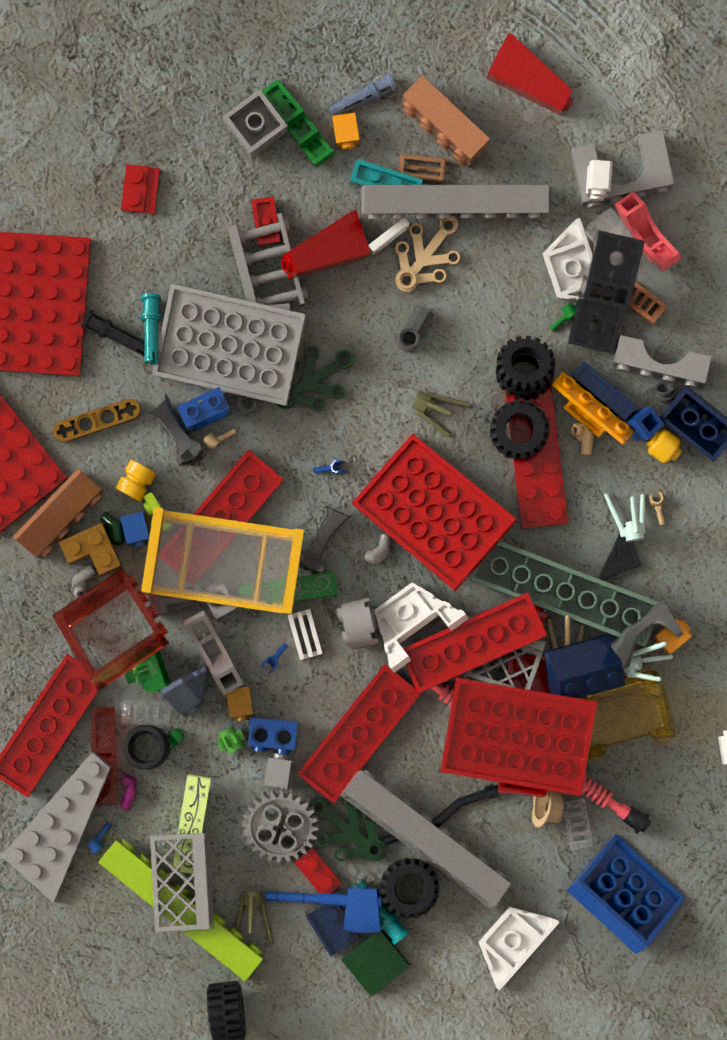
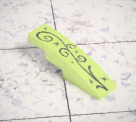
(192, 816)

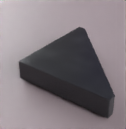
(621, 558)

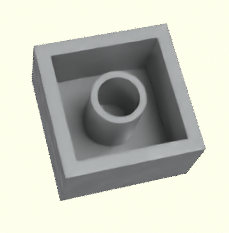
(255, 123)

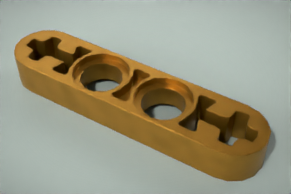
(96, 417)

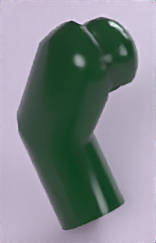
(115, 528)

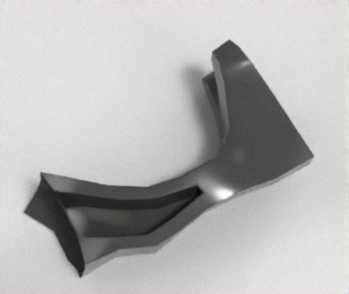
(190, 450)
(312, 558)
(657, 615)

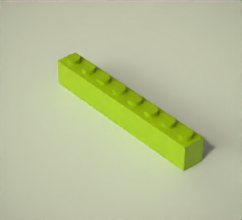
(219, 941)

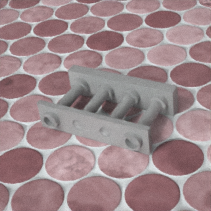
(245, 259)

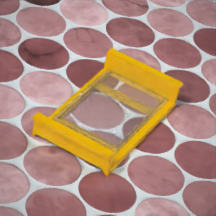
(222, 561)

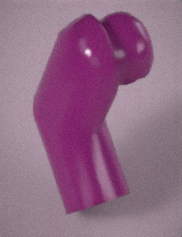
(130, 793)

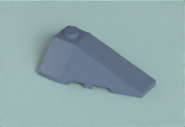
(187, 691)

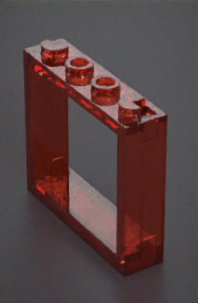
(92, 601)

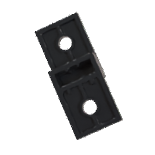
(606, 291)

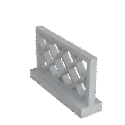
(536, 648)
(201, 877)

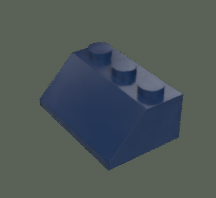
(697, 422)
(584, 668)

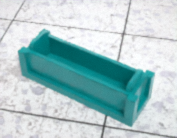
(371, 174)

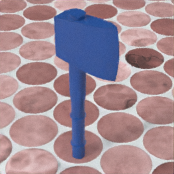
(361, 904)

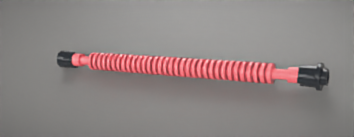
(630, 815)

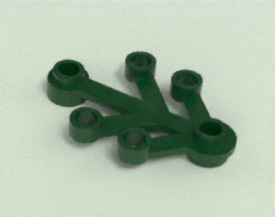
(310, 381)
(350, 833)

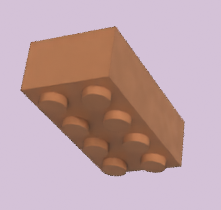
(445, 122)

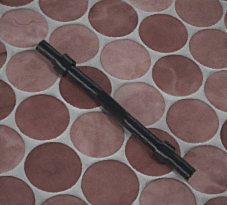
(489, 792)

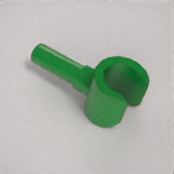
(568, 311)
(175, 736)

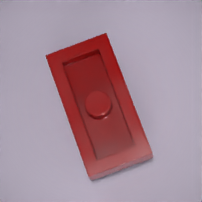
(265, 214)
(317, 872)

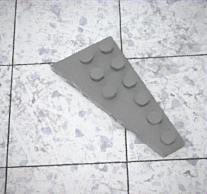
(53, 836)

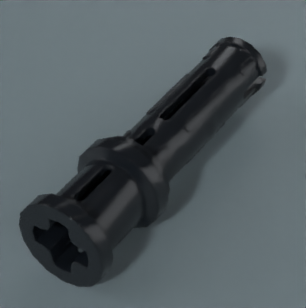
(106, 329)

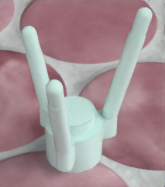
(634, 529)
(636, 663)

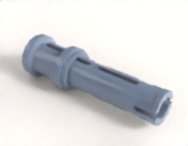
(373, 91)

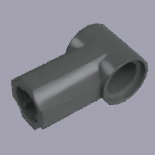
(415, 327)
(165, 604)

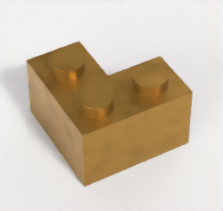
(93, 543)

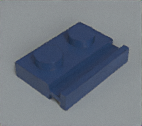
(329, 926)

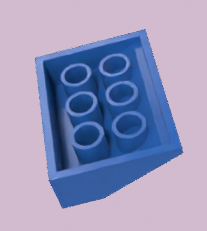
(626, 894)

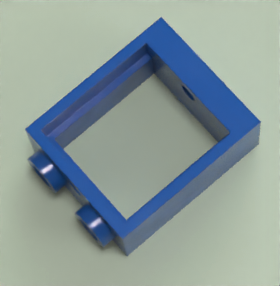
(211, 409)

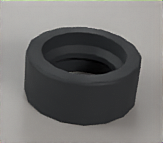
(128, 747)

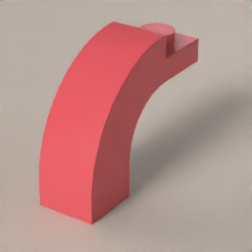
(642, 227)

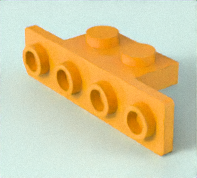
(591, 411)

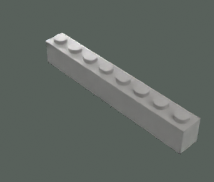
(454, 200)
(426, 839)

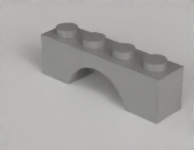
(632, 355)

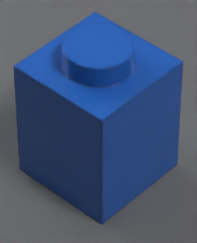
(644, 423)
(135, 529)

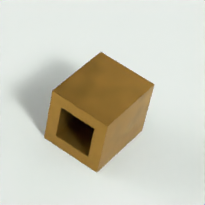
(240, 703)

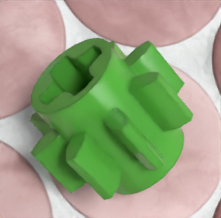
(231, 739)

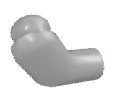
(379, 553)
(79, 581)

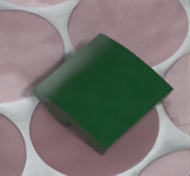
(375, 962)

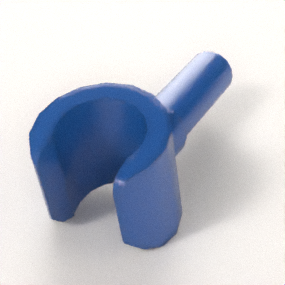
(334, 467)
(273, 660)
(95, 844)

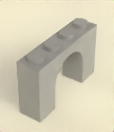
(654, 178)

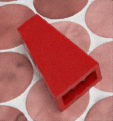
(527, 76)
(331, 247)

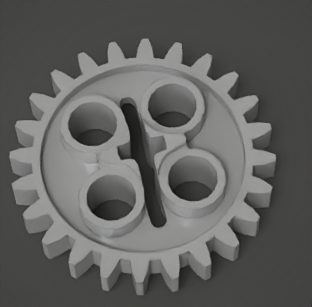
(259, 819)

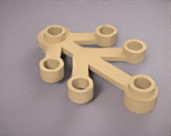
(424, 257)

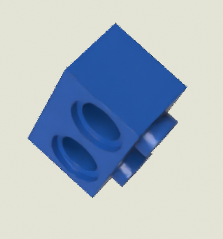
(273, 728)

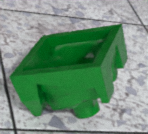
(150, 674)

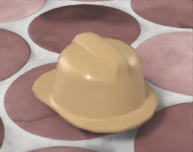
(547, 809)

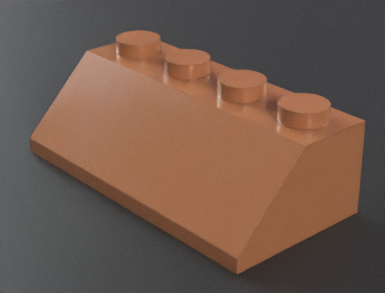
(58, 514)

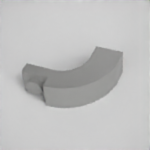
(213, 652)

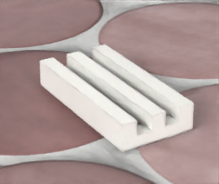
(388, 236)
(291, 619)

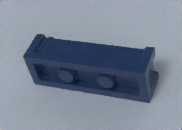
(603, 391)

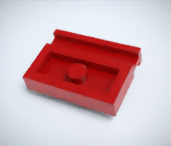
(140, 189)

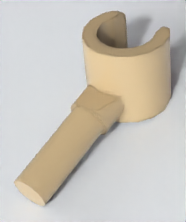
(212, 441)
(658, 508)

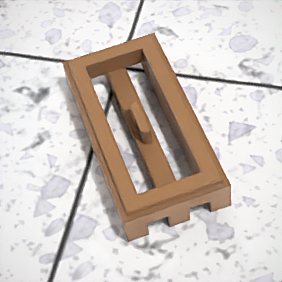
(440, 179)

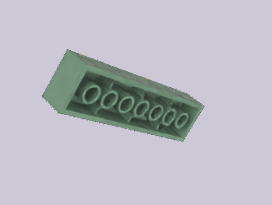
(563, 590)

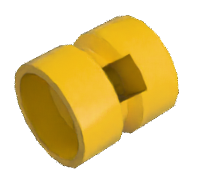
(136, 480)

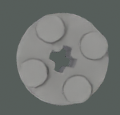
(359, 623)

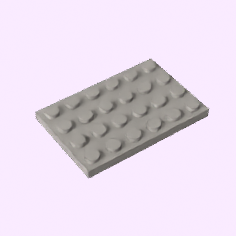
(229, 344)

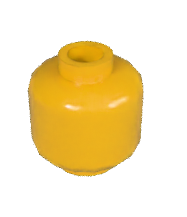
(664, 446)

